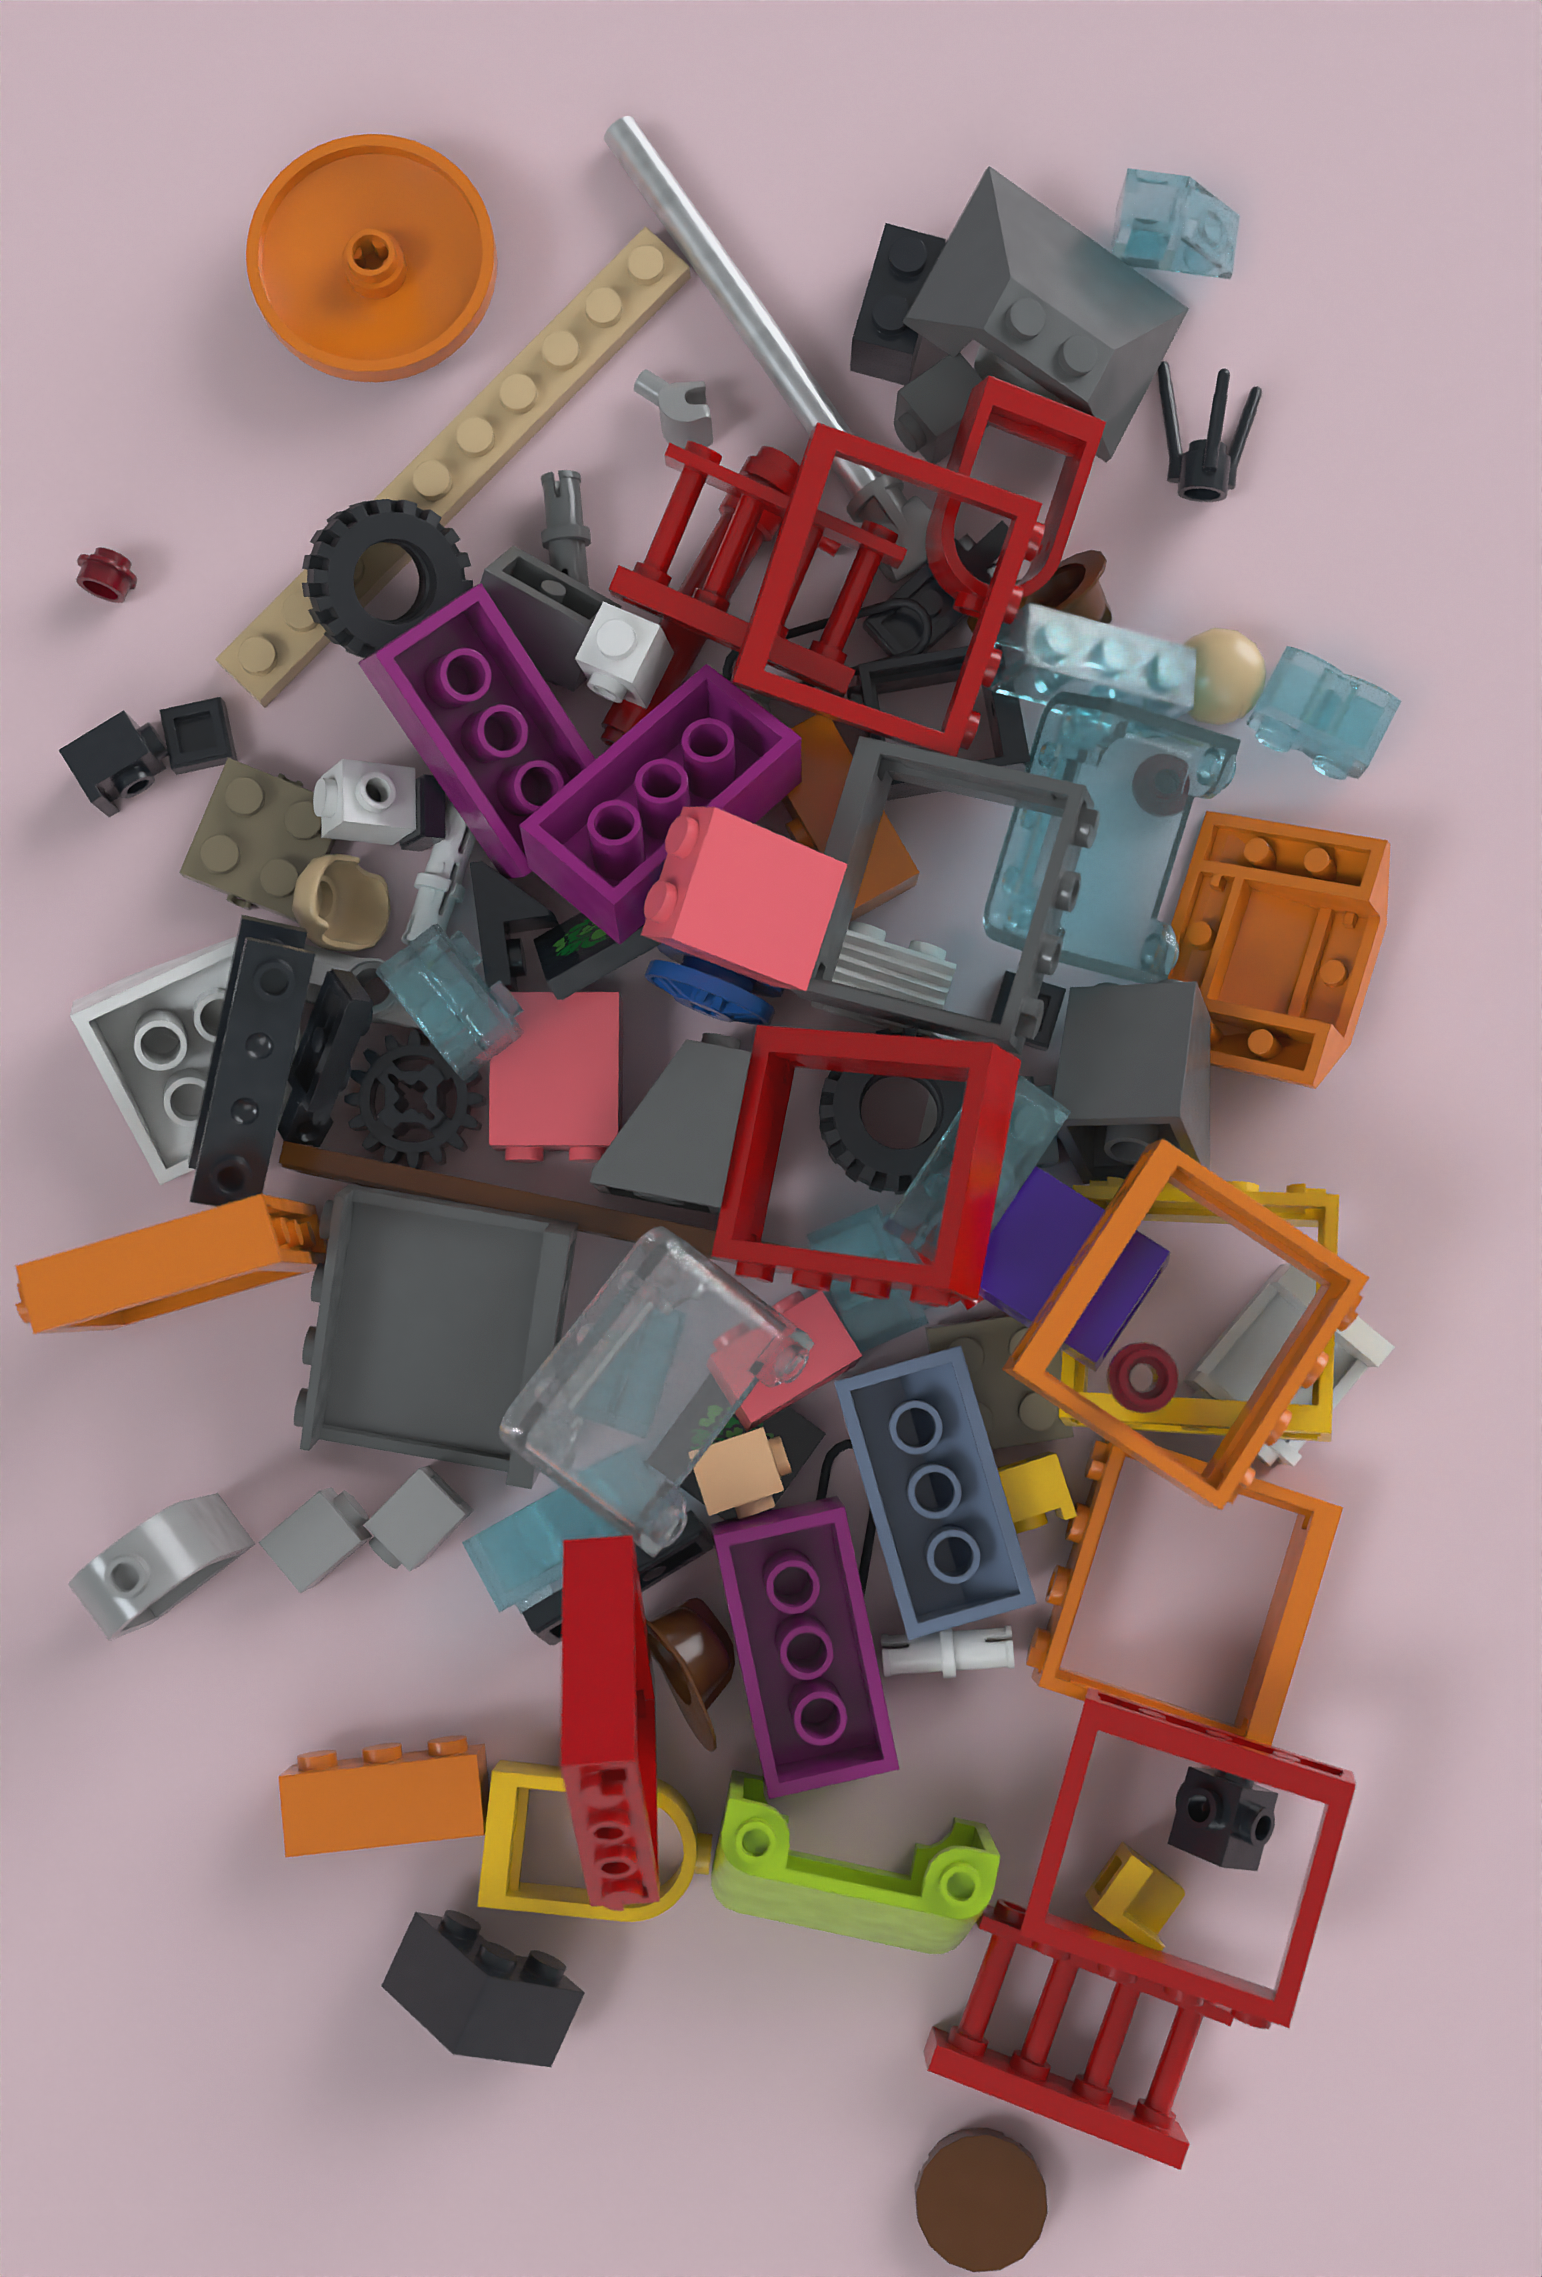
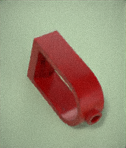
(1037, 421)

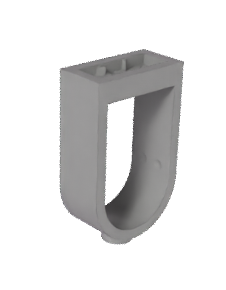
(160, 1564)

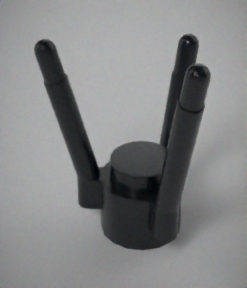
(1205, 469)

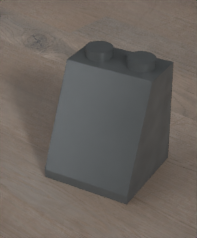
(1134, 1074)
(682, 1131)

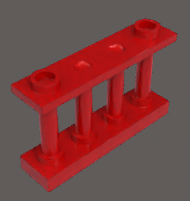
(707, 608)
(1026, 2076)

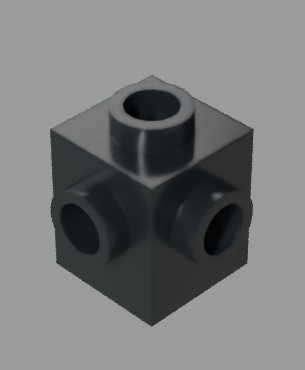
(1223, 1818)

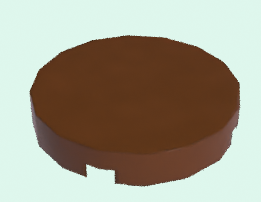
(980, 2200)

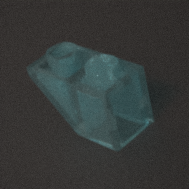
(1173, 226)

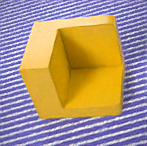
(1135, 1896)

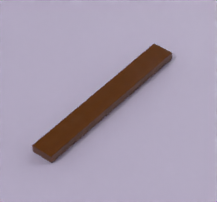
(424, 1183)

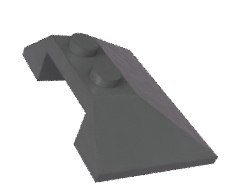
(1047, 305)

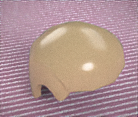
(1227, 675)
(341, 903)

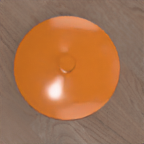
(372, 257)

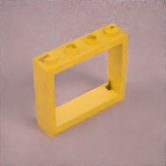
(1296, 1206)

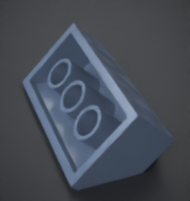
(934, 1492)

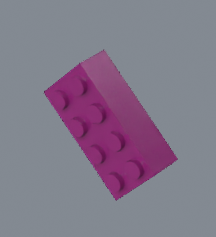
(480, 720)
(609, 825)
(804, 1647)

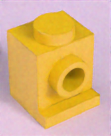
(1034, 1488)

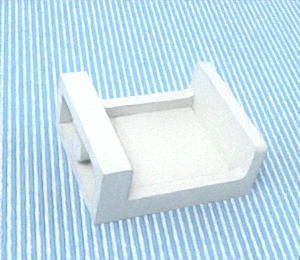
(1254, 1339)

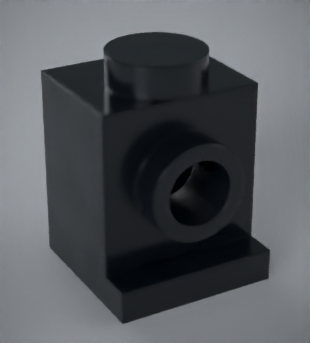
(115, 760)

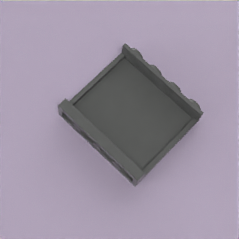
(430, 1325)

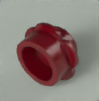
(106, 575)

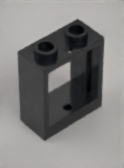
(939, 668)

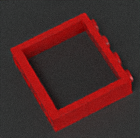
(998, 607)
(972, 1182)
(609, 1722)
(1227, 1752)

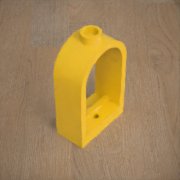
(505, 1841)

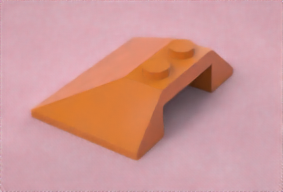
(1281, 941)

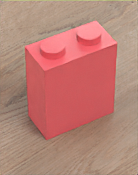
(743, 897)
(559, 1079)

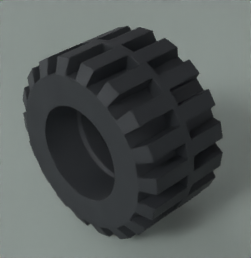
(344, 541)
(856, 1150)

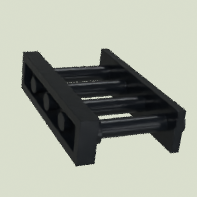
(250, 1061)

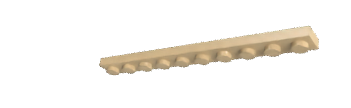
(474, 447)

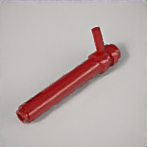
(769, 468)

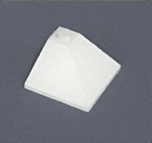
(155, 1048)

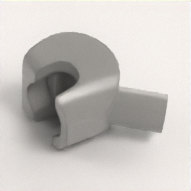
(681, 408)

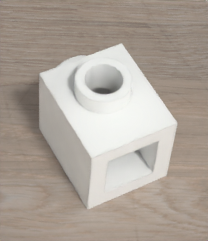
(624, 656)
(366, 802)

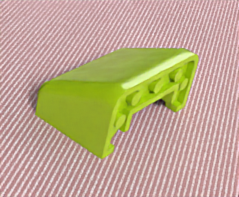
(916, 1911)

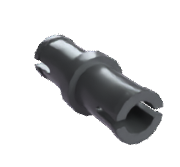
(565, 532)

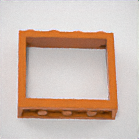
(170, 1266)
(1295, 1365)
(1282, 1629)

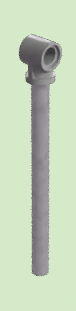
(873, 494)

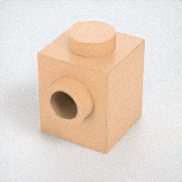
(742, 1473)

